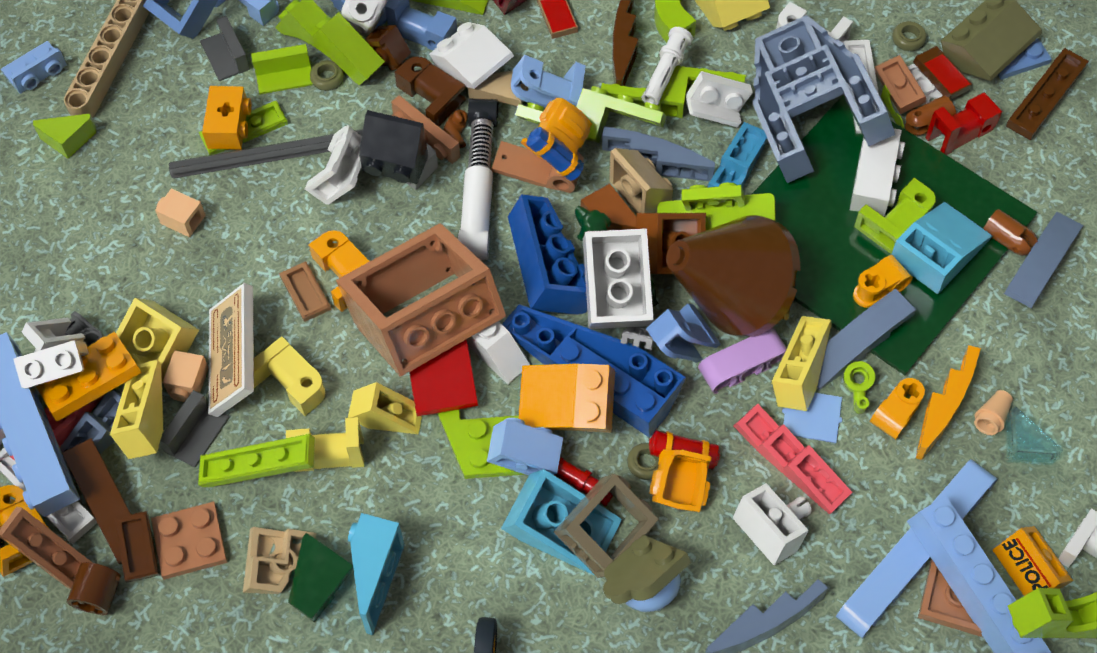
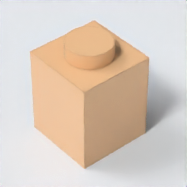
(180, 212)
(185, 374)

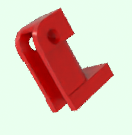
(974, 121)

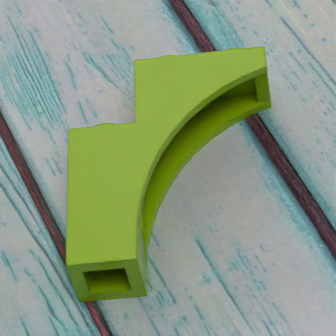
(332, 37)

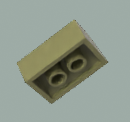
(990, 38)

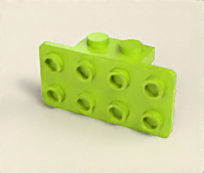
(721, 203)

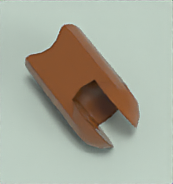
(922, 116)
(1010, 233)

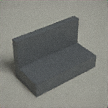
(225, 51)
(192, 430)

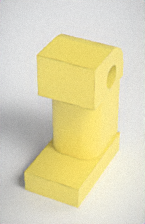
(293, 372)
(336, 448)

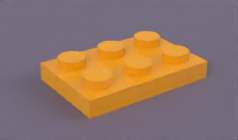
(104, 369)

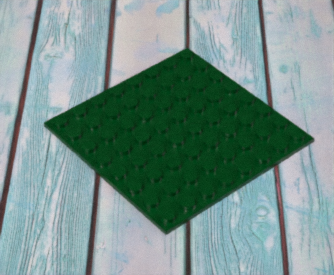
(837, 253)

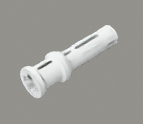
(671, 56)

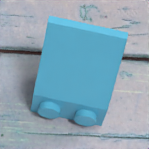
(544, 506)
(375, 556)

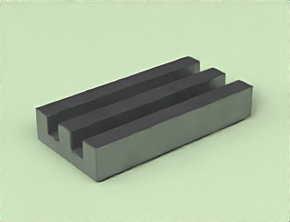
(638, 338)

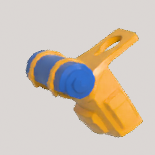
(559, 136)

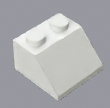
(471, 54)

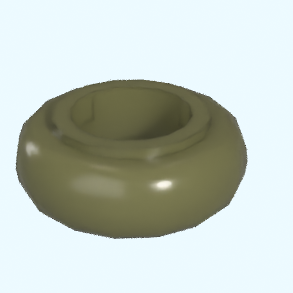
(905, 43)
(326, 83)
(635, 468)

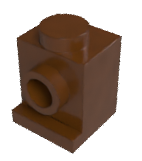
(389, 45)

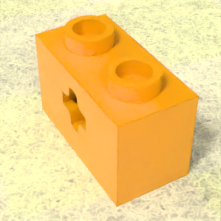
(226, 117)

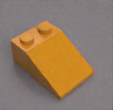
(568, 397)

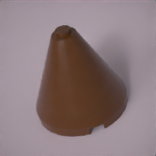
(739, 273)

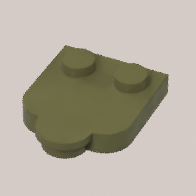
(643, 570)

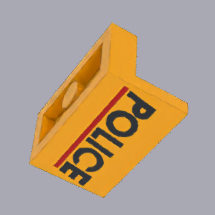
(1031, 561)

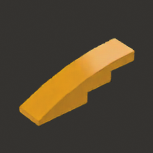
(943, 407)

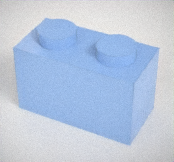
(524, 447)

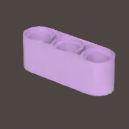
(742, 359)

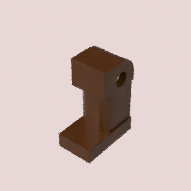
(433, 85)

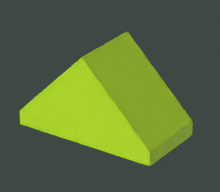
(66, 133)

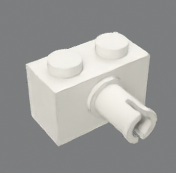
(772, 523)

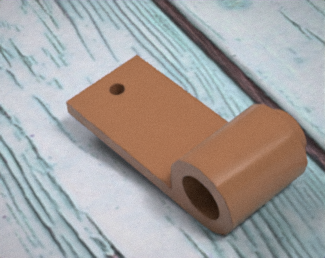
(527, 167)

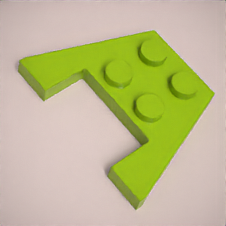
(471, 444)

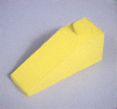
(801, 364)
(140, 413)

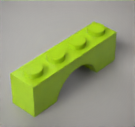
(1048, 615)

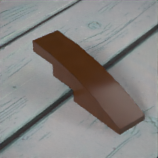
(624, 44)

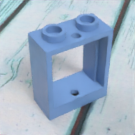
(186, 25)

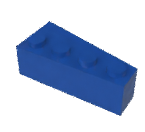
(546, 258)

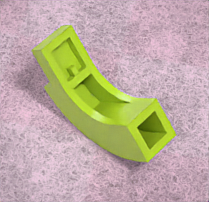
(672, 14)

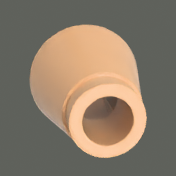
(993, 413)

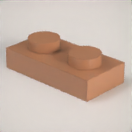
(901, 84)

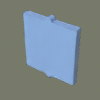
(819, 421)

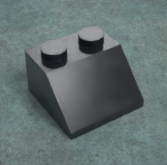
(393, 147)

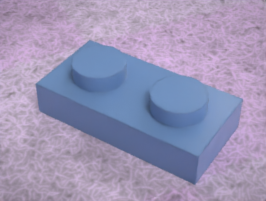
(1031, 58)

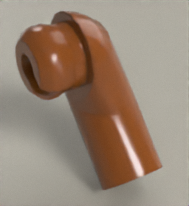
(455, 126)

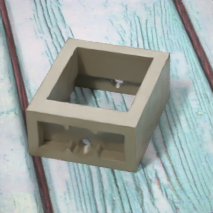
(582, 544)

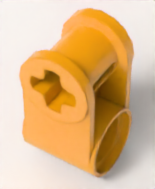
(880, 280)
(897, 409)

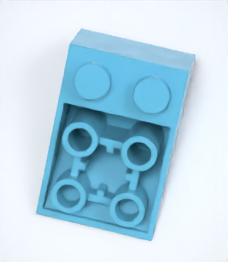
(939, 246)

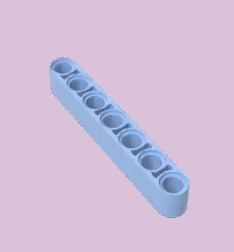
(909, 555)

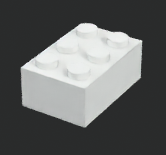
(617, 278)

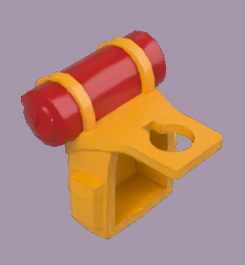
(681, 470)

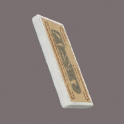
(231, 350)

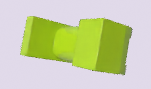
(912, 204)

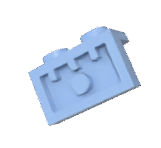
(34, 67)

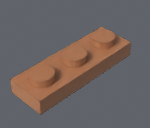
(438, 139)
(42, 546)

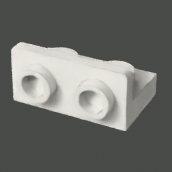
(717, 98)
(50, 363)

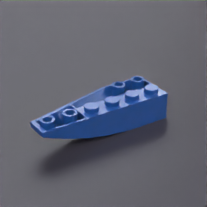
(642, 385)

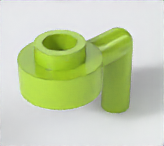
(859, 390)

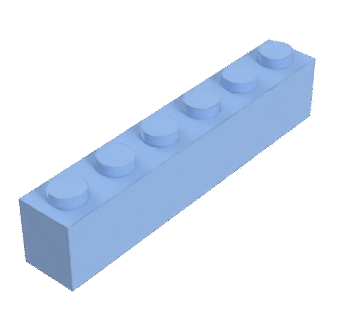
(31, 439)
(971, 577)

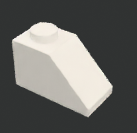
(499, 351)

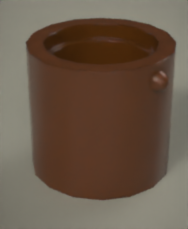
(93, 588)

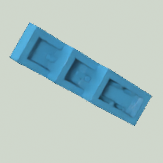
(740, 156)

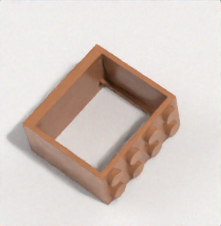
(433, 321)

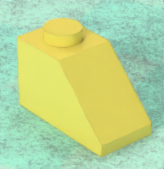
(384, 410)

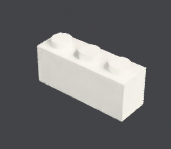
(876, 173)

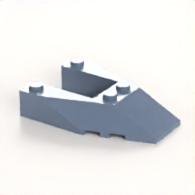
(803, 69)

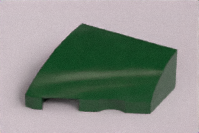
(316, 577)

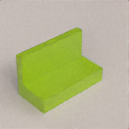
(282, 69)

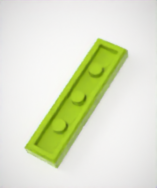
(256, 461)

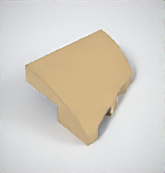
(497, 87)
(271, 572)

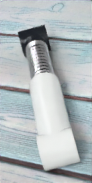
(478, 178)

